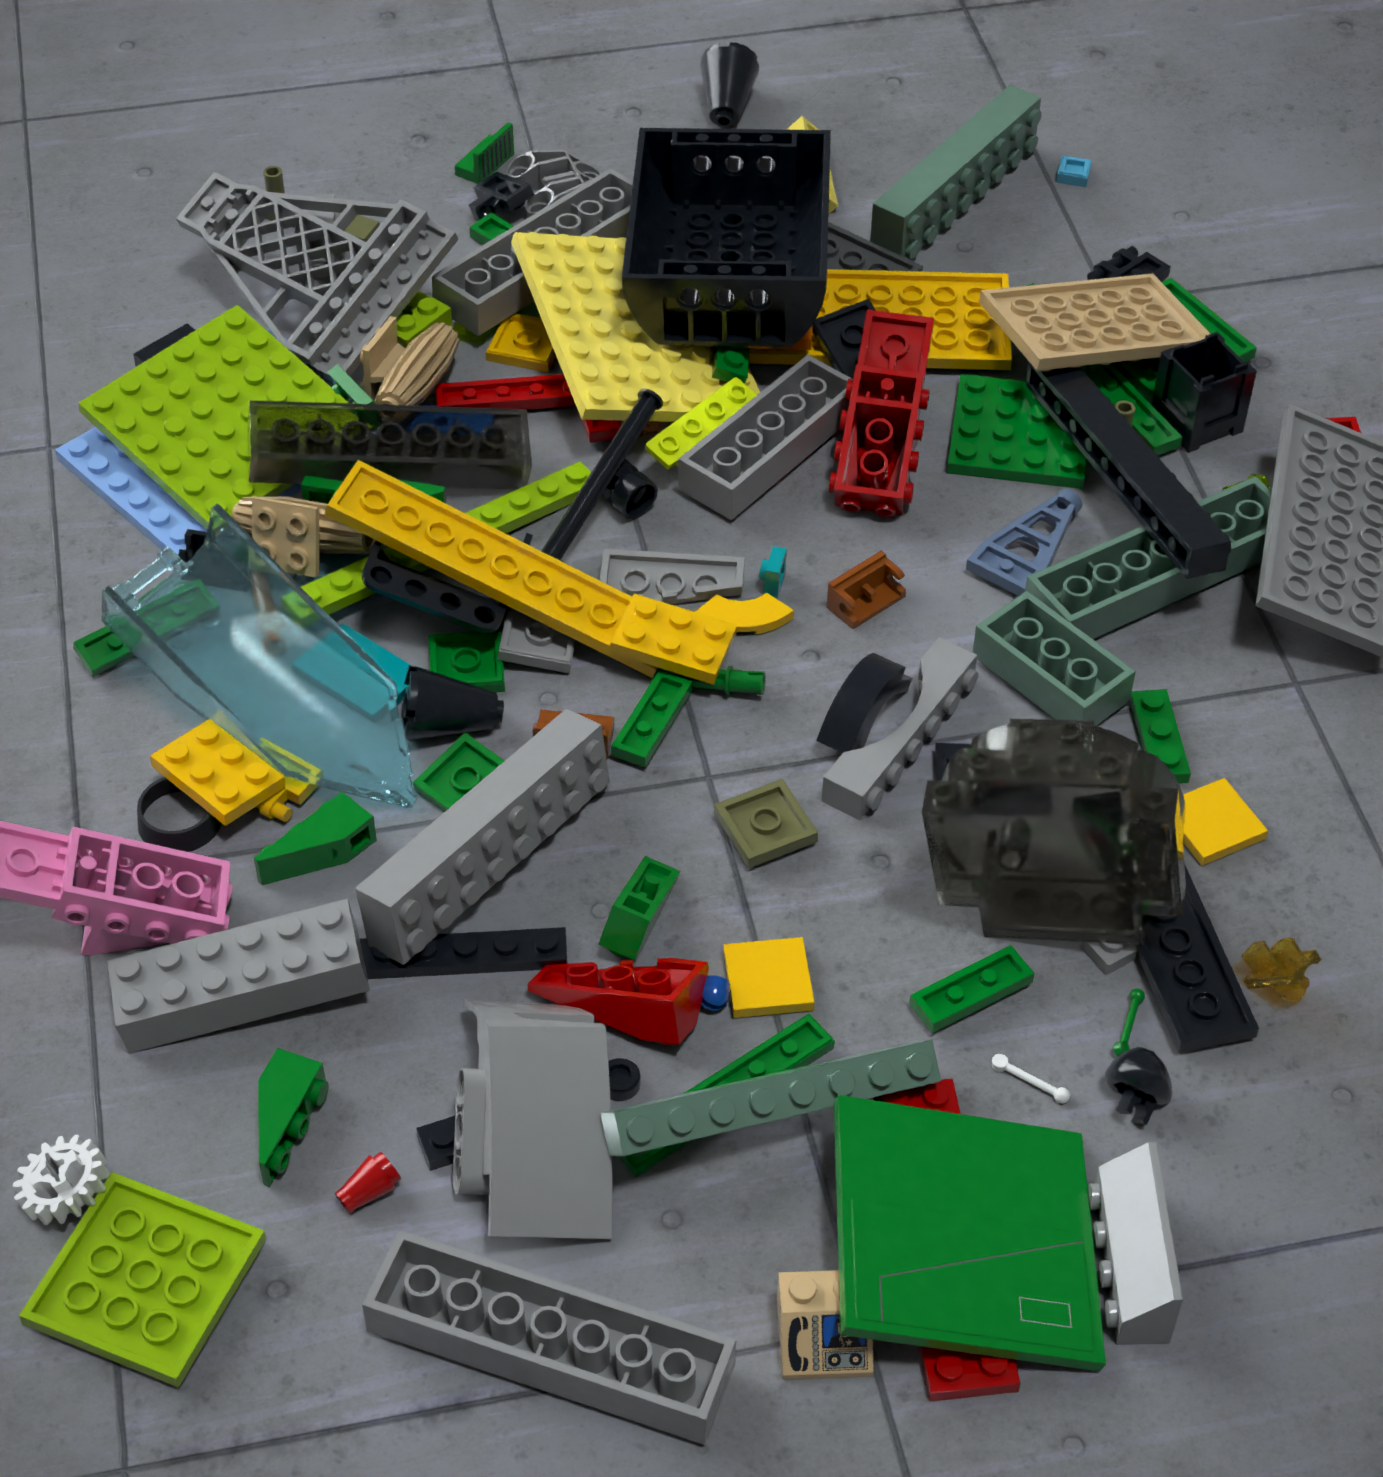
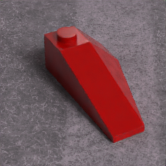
(644, 1001)

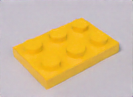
(673, 638)
(217, 771)

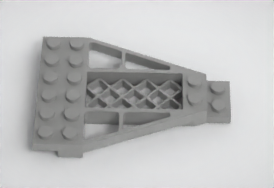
(351, 308)

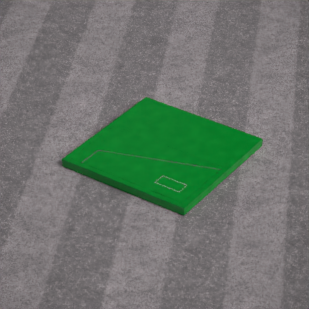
(965, 1234)

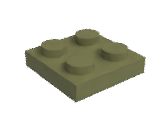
(765, 823)

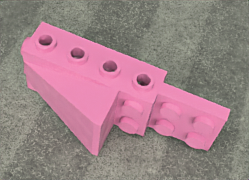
(115, 886)

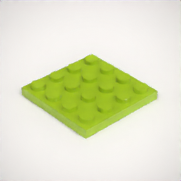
(143, 1279)

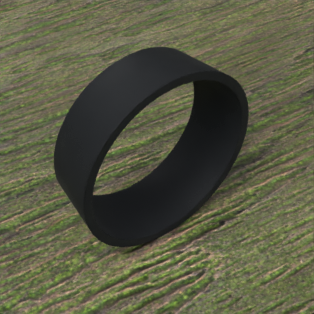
(184, 840)

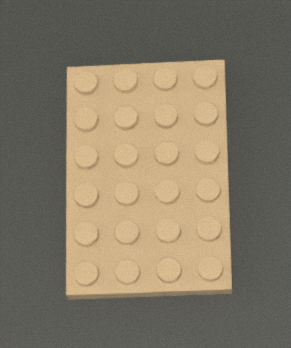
(1092, 320)

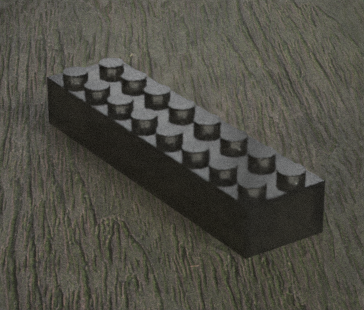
(407, 442)

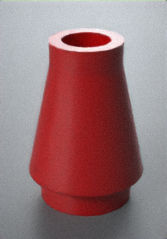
(370, 1181)

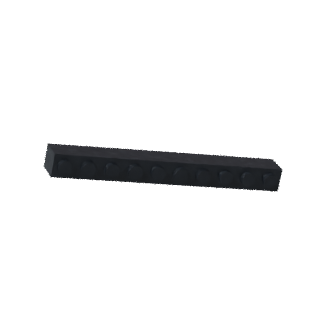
(1132, 470)

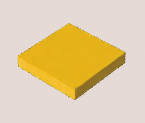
(522, 343)
(1219, 822)
(768, 977)

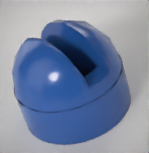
(715, 993)

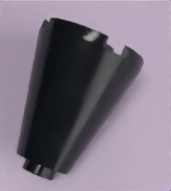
(728, 80)
(446, 706)

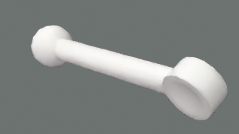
(1001, 1064)

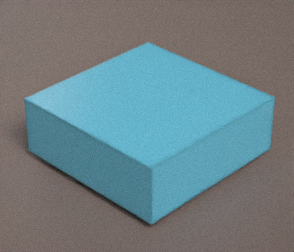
(1074, 171)

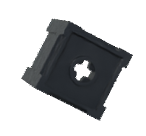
(1203, 390)

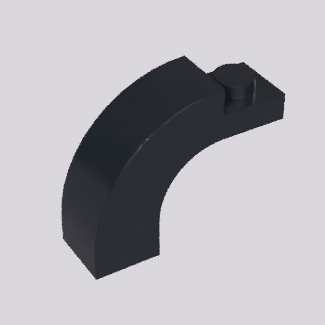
(860, 702)

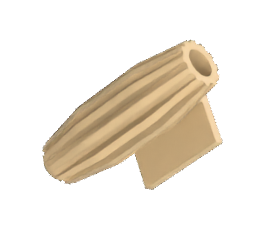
(406, 374)
(297, 531)

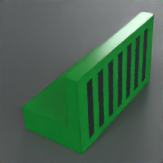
(487, 156)

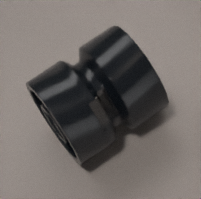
(630, 491)

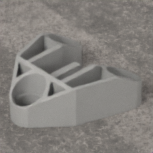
(553, 173)

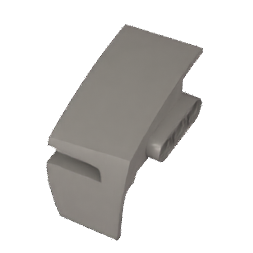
(534, 1121)

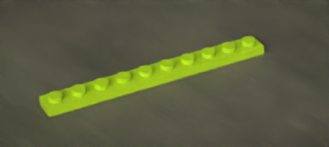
(504, 513)

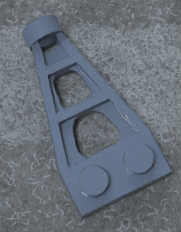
(1010, 570)

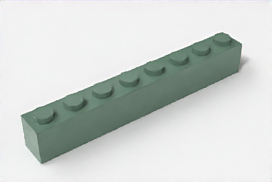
(768, 1097)

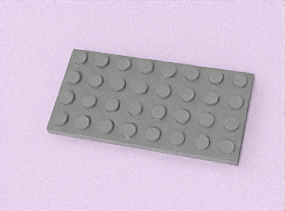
(1326, 531)

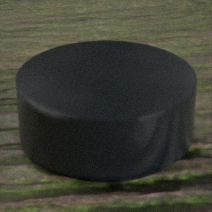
(623, 1079)

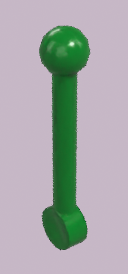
(1136, 997)

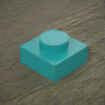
(773, 571)

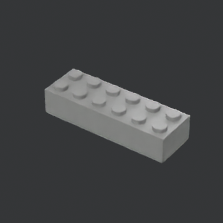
(765, 438)
(237, 976)

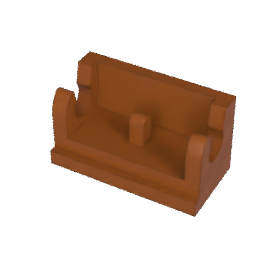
(865, 590)

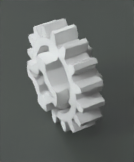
(61, 1180)

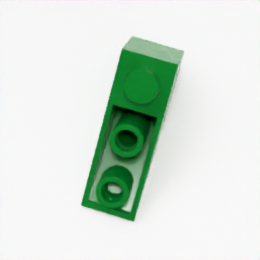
(321, 841)
(286, 1099)

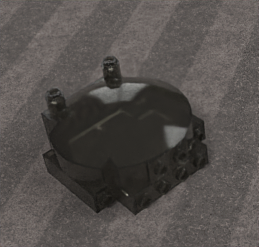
(1057, 833)

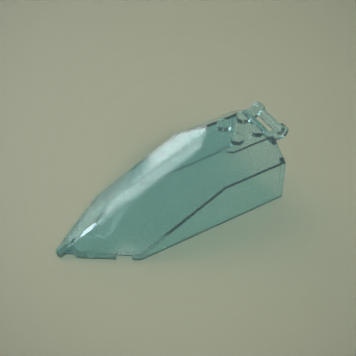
(266, 665)

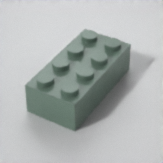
(1052, 661)

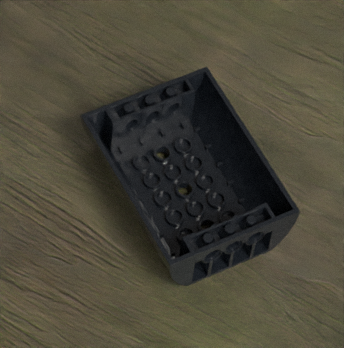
(727, 242)

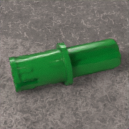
(735, 681)

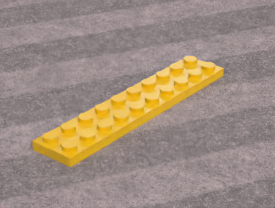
(482, 558)

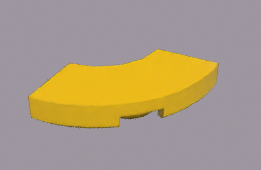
(749, 615)

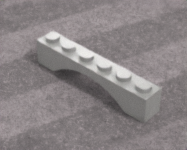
(862, 775)

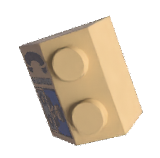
(812, 1330)

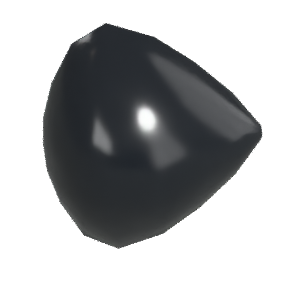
(1141, 1081)

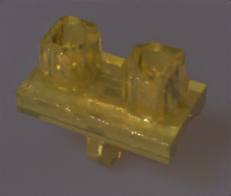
(1279, 967)

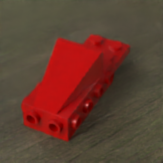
(883, 415)

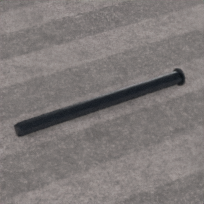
(602, 473)

